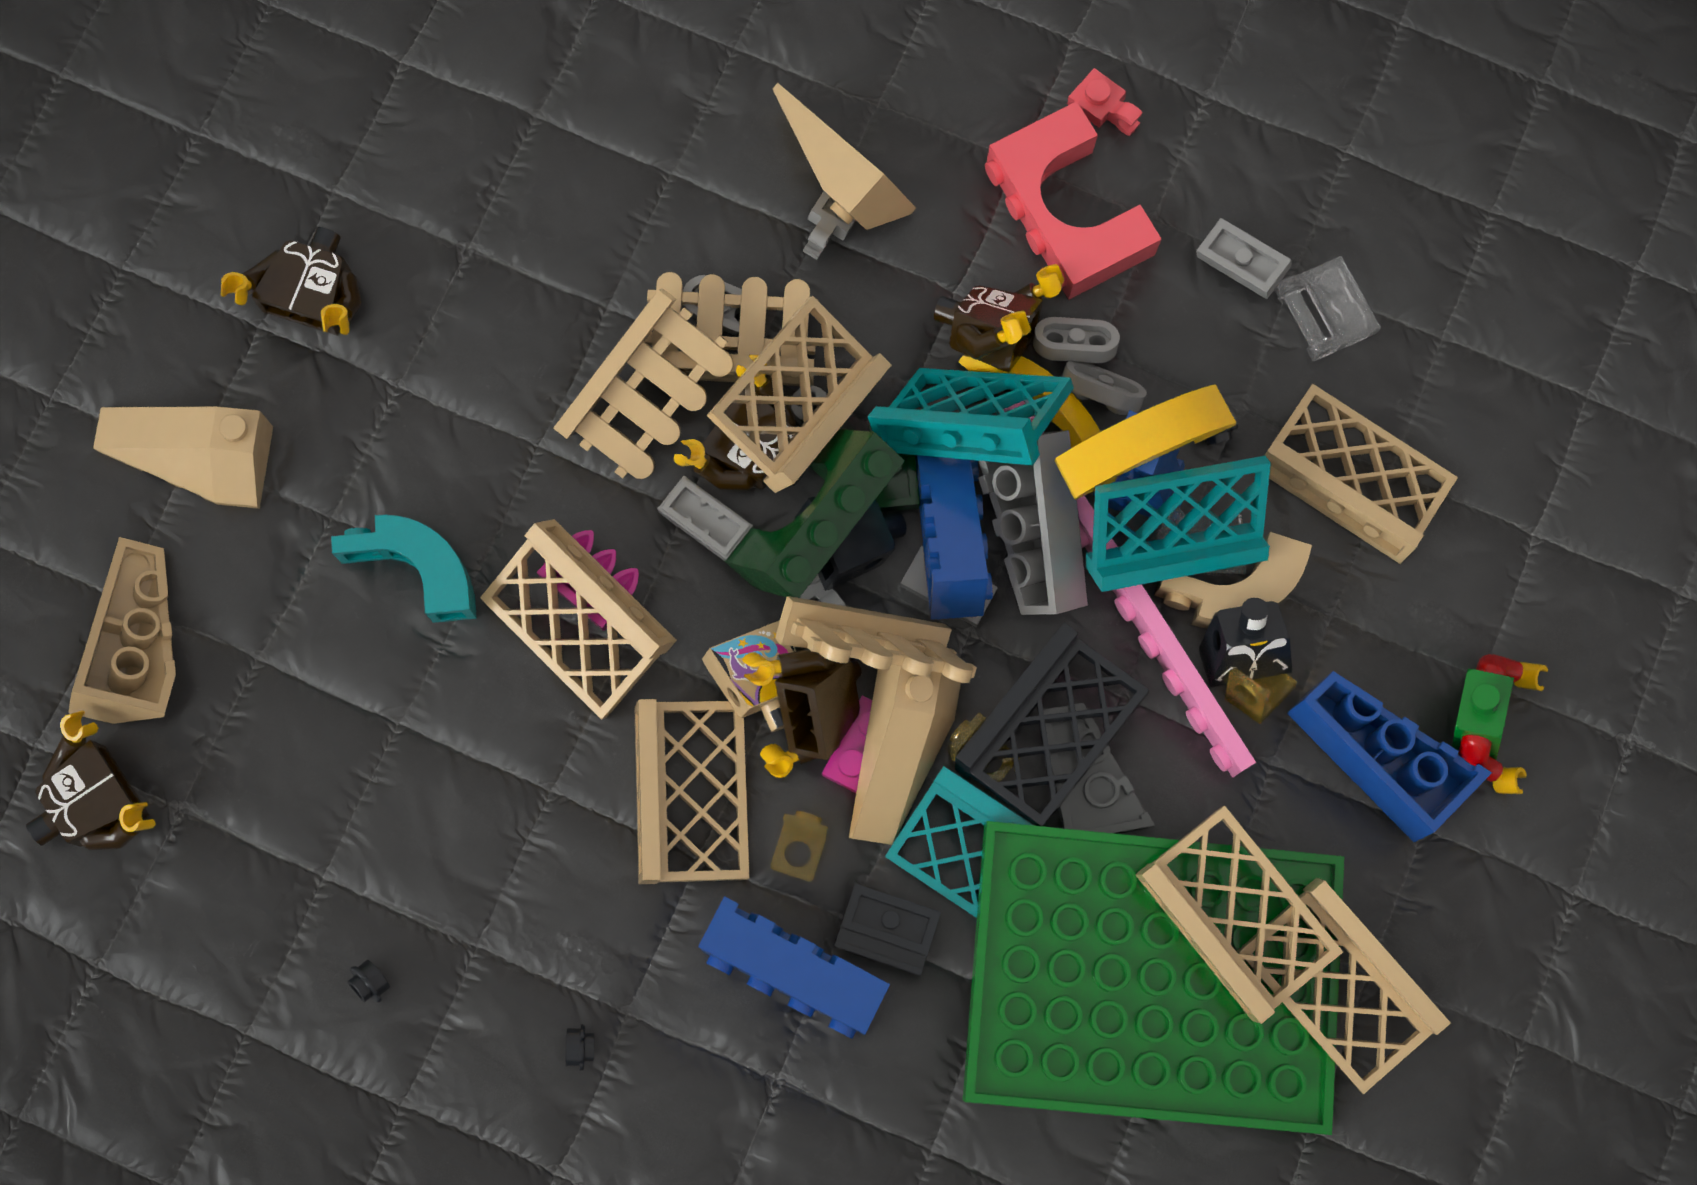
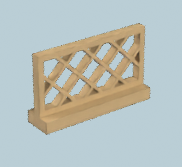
(819, 424)
(1344, 502)
(592, 585)
(651, 792)
(1210, 942)
(1381, 969)

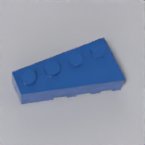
(953, 537)
(1387, 756)
(793, 968)

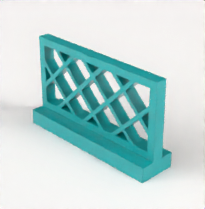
(972, 431)
(1179, 552)
(972, 802)

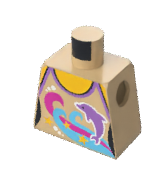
(728, 671)

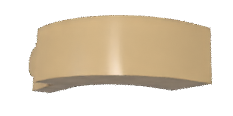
(1268, 581)

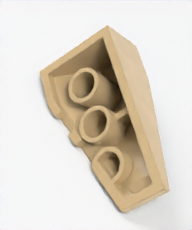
(844, 173)
(200, 449)
(129, 650)
(902, 741)

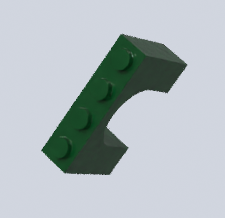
(788, 560)

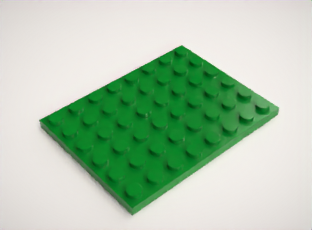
(1107, 1006)

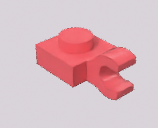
(1103, 101)

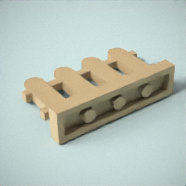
(754, 306)
(656, 368)
(872, 637)

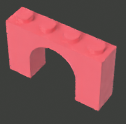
(1083, 254)

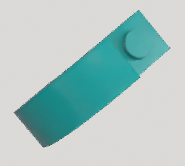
(444, 577)

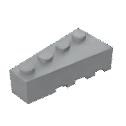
(1039, 529)

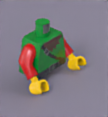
(1484, 715)

